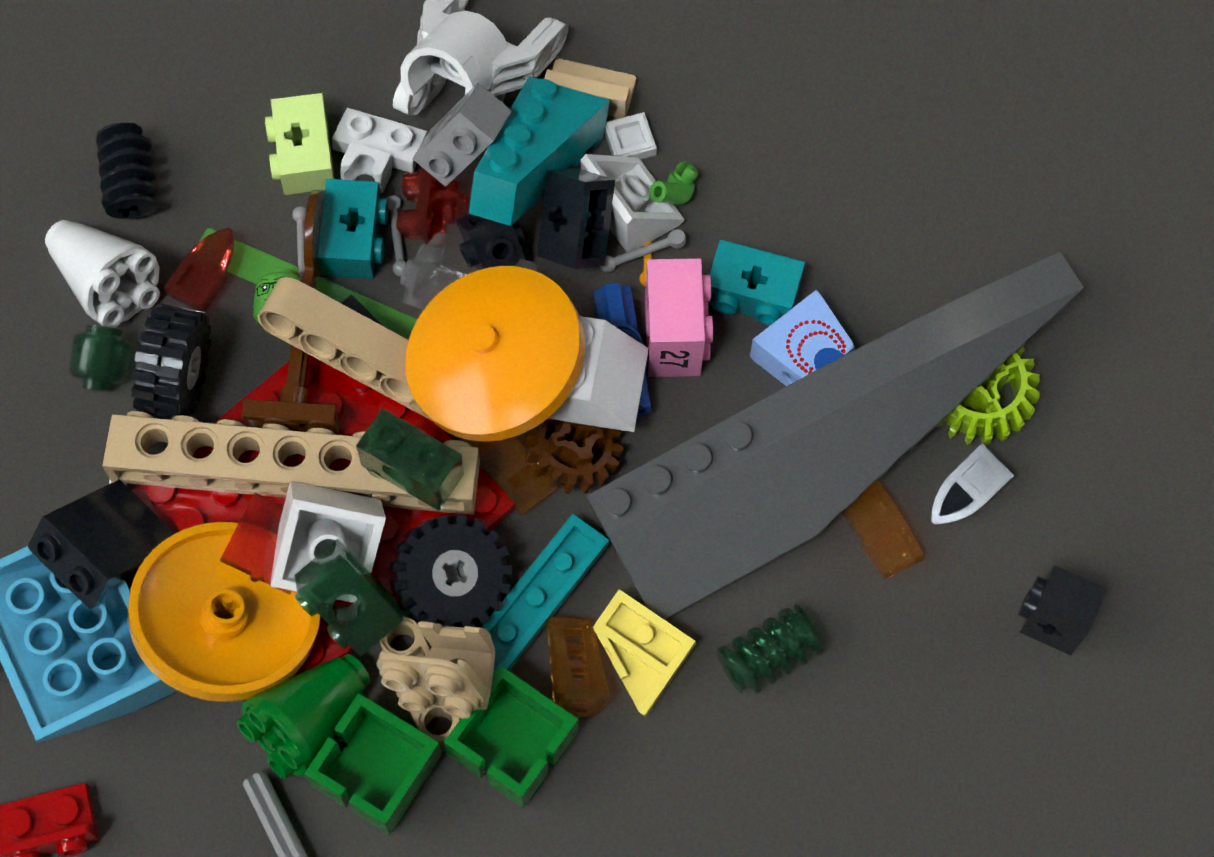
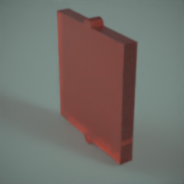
(255, 540)

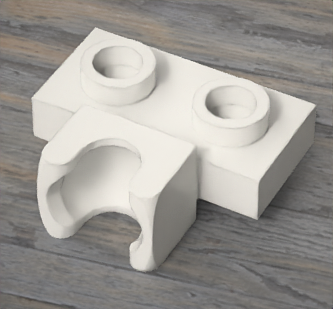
(375, 146)

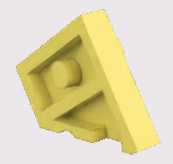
(641, 648)

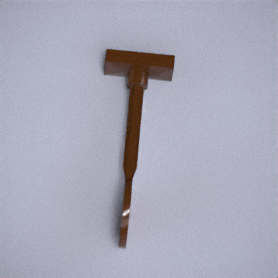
(293, 407)

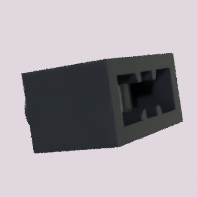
(575, 218)
(1061, 609)

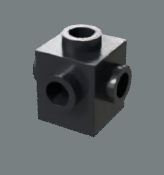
(489, 242)

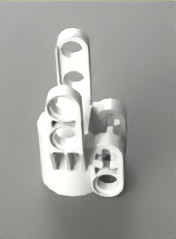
(470, 51)

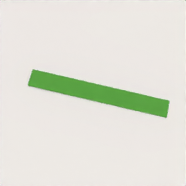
(253, 264)

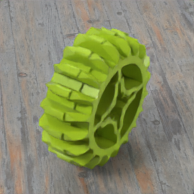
(989, 415)

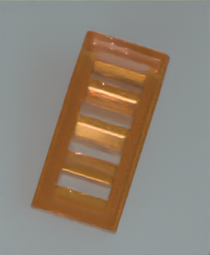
(576, 695)

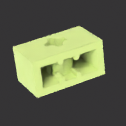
(297, 122)

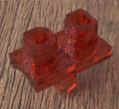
(434, 205)

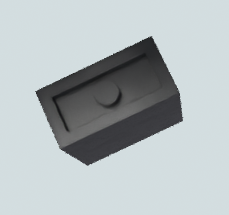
(98, 540)

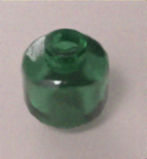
(100, 357)

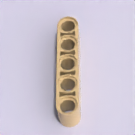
(339, 338)

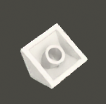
(633, 214)

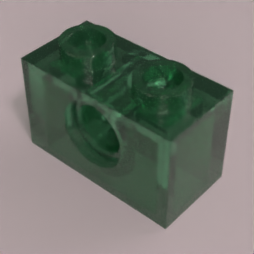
(410, 459)
(341, 573)

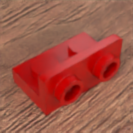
(49, 824)

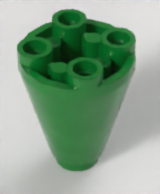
(302, 713)

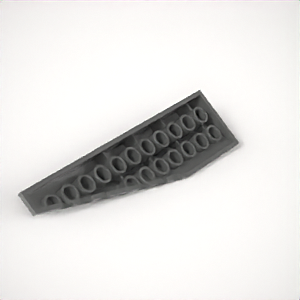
(812, 448)

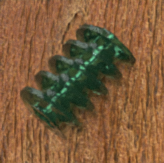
(769, 649)

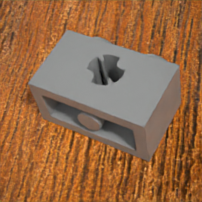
(462, 134)

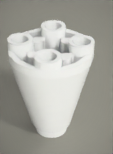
(104, 271)

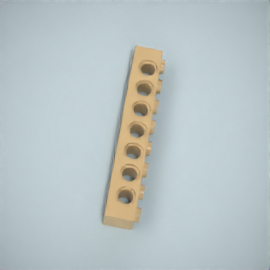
(133, 435)

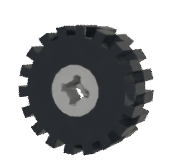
(171, 362)
(422, 579)

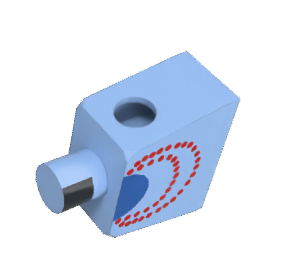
(801, 341)

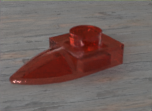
(202, 271)

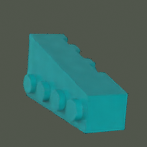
(544, 132)

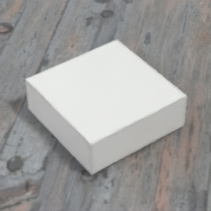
(630, 137)

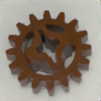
(569, 453)

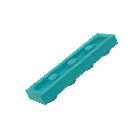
(543, 590)

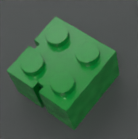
(512, 737)
(379, 766)

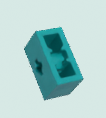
(339, 248)
(740, 266)

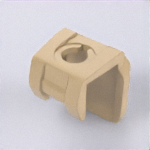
(438, 678)

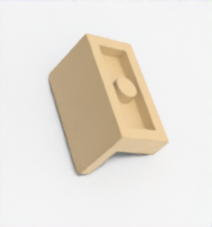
(597, 81)

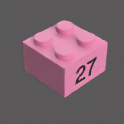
(677, 317)

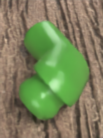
(678, 186)

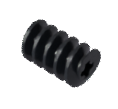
(126, 171)

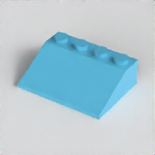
(66, 659)

